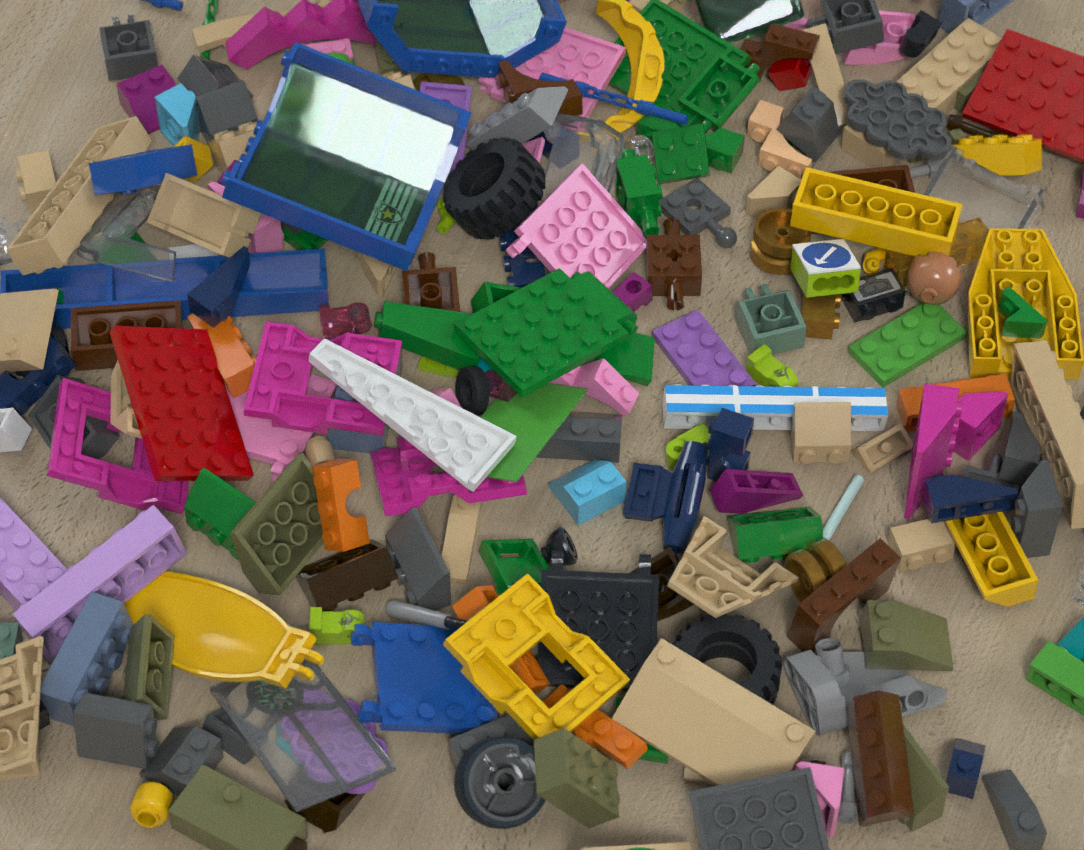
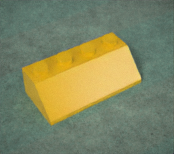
(994, 558)

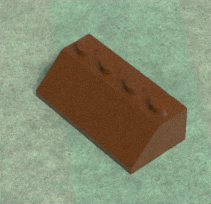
(90, 329)
(879, 758)

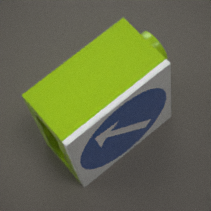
(825, 268)

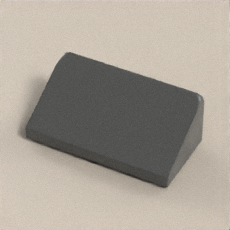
(232, 741)

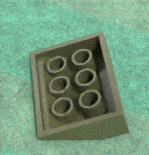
(280, 530)

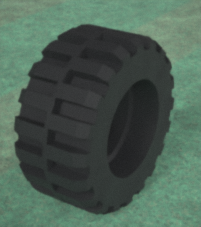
(494, 188)
(739, 641)

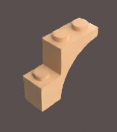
(775, 148)

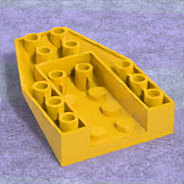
(1032, 269)

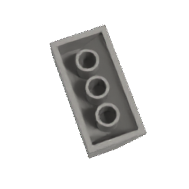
(521, 119)

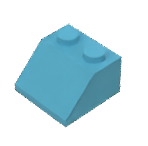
(177, 114)
(590, 490)

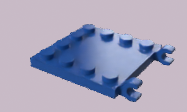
(419, 681)

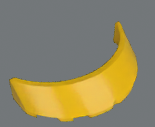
(644, 55)

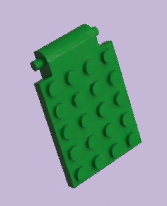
(701, 70)
(547, 328)

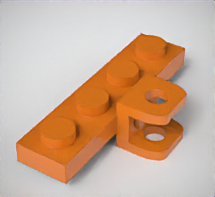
(604, 733)

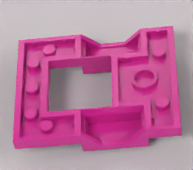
(283, 378)
(407, 480)
(114, 482)

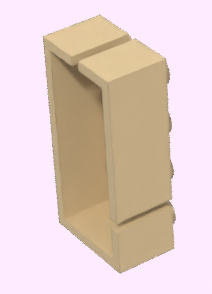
(202, 216)

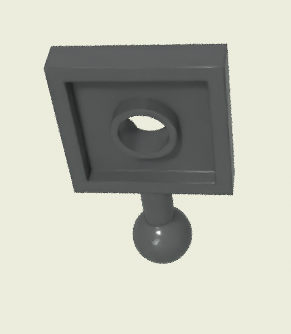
(692, 220)

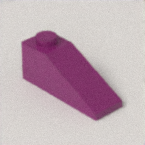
(752, 490)

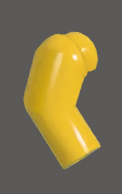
(872, 260)

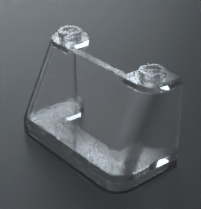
(578, 142)
(986, 194)

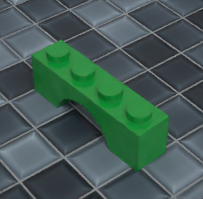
(723, 145)

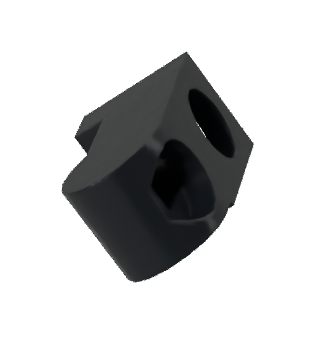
(919, 35)

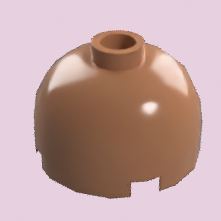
(933, 278)

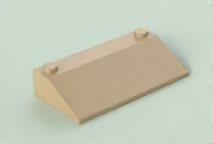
(709, 720)

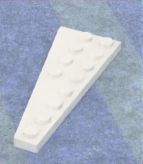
(441, 430)

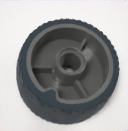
(478, 785)

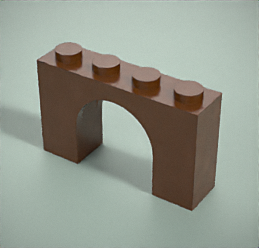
(864, 578)

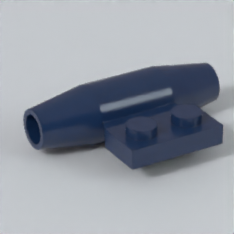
(670, 495)

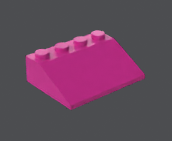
(933, 440)

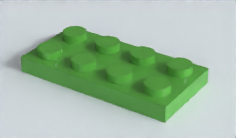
(907, 343)

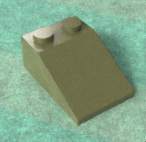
(904, 638)

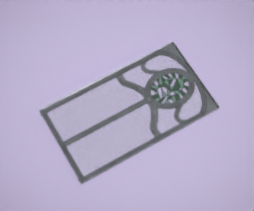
(304, 736)

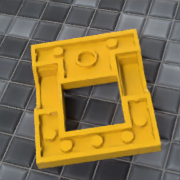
(507, 632)

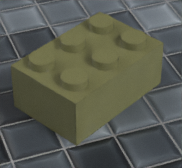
(576, 778)

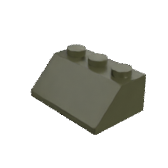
(149, 665)
(927, 786)

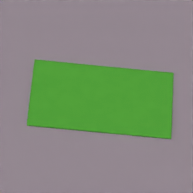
(533, 422)

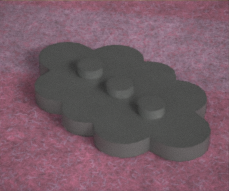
(897, 120)

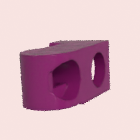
(632, 294)

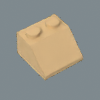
(821, 432)

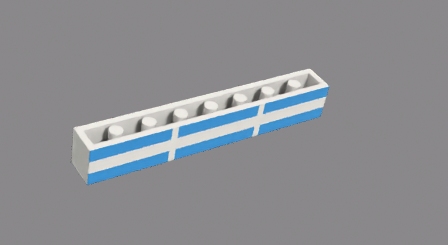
(769, 406)

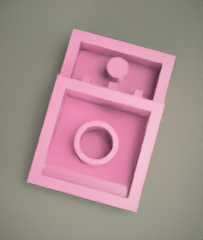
(894, 28)

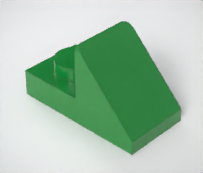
(1022, 318)

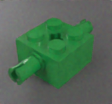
(638, 191)

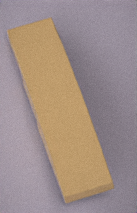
(220, 31)
(828, 73)

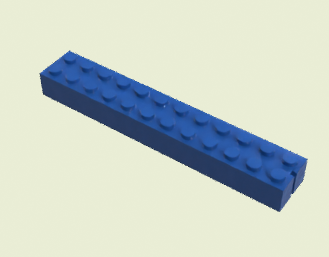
(273, 284)

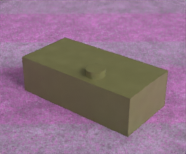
(231, 816)

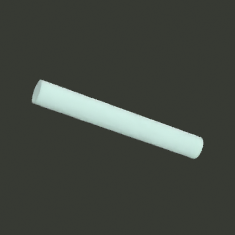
(842, 507)

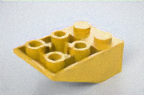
(1003, 154)

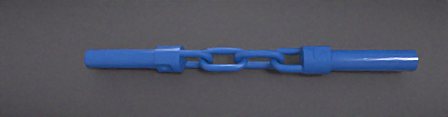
(644, 107)

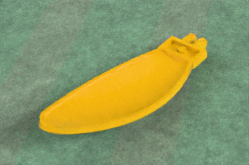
(224, 631)

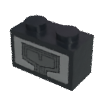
(876, 296)

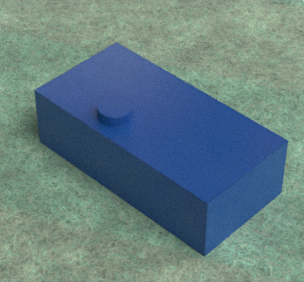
(141, 169)

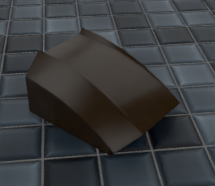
(668, 600)
(331, 812)

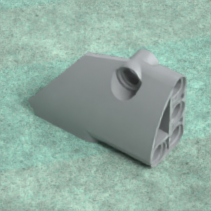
(831, 678)

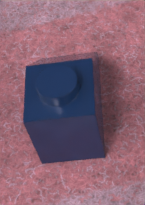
(965, 768)

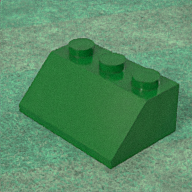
(216, 509)
(774, 533)

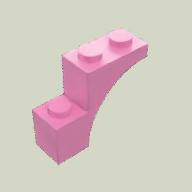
(602, 384)

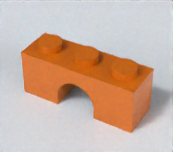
(333, 484)

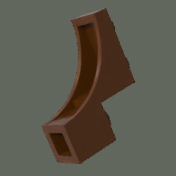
(780, 44)
(516, 84)

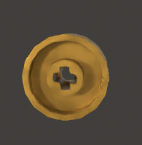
(774, 239)
(814, 567)

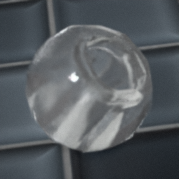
(641, 145)

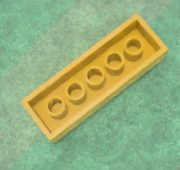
(874, 214)

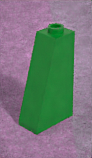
(426, 333)

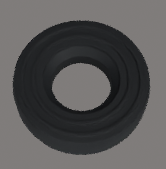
(472, 390)

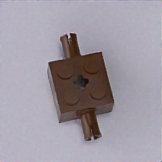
(674, 264)
(431, 285)

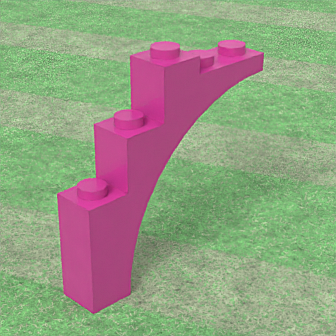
(305, 22)

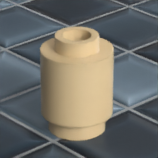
(319, 450)

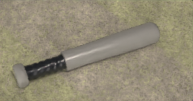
(422, 615)

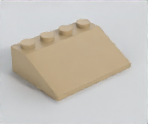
(25, 328)

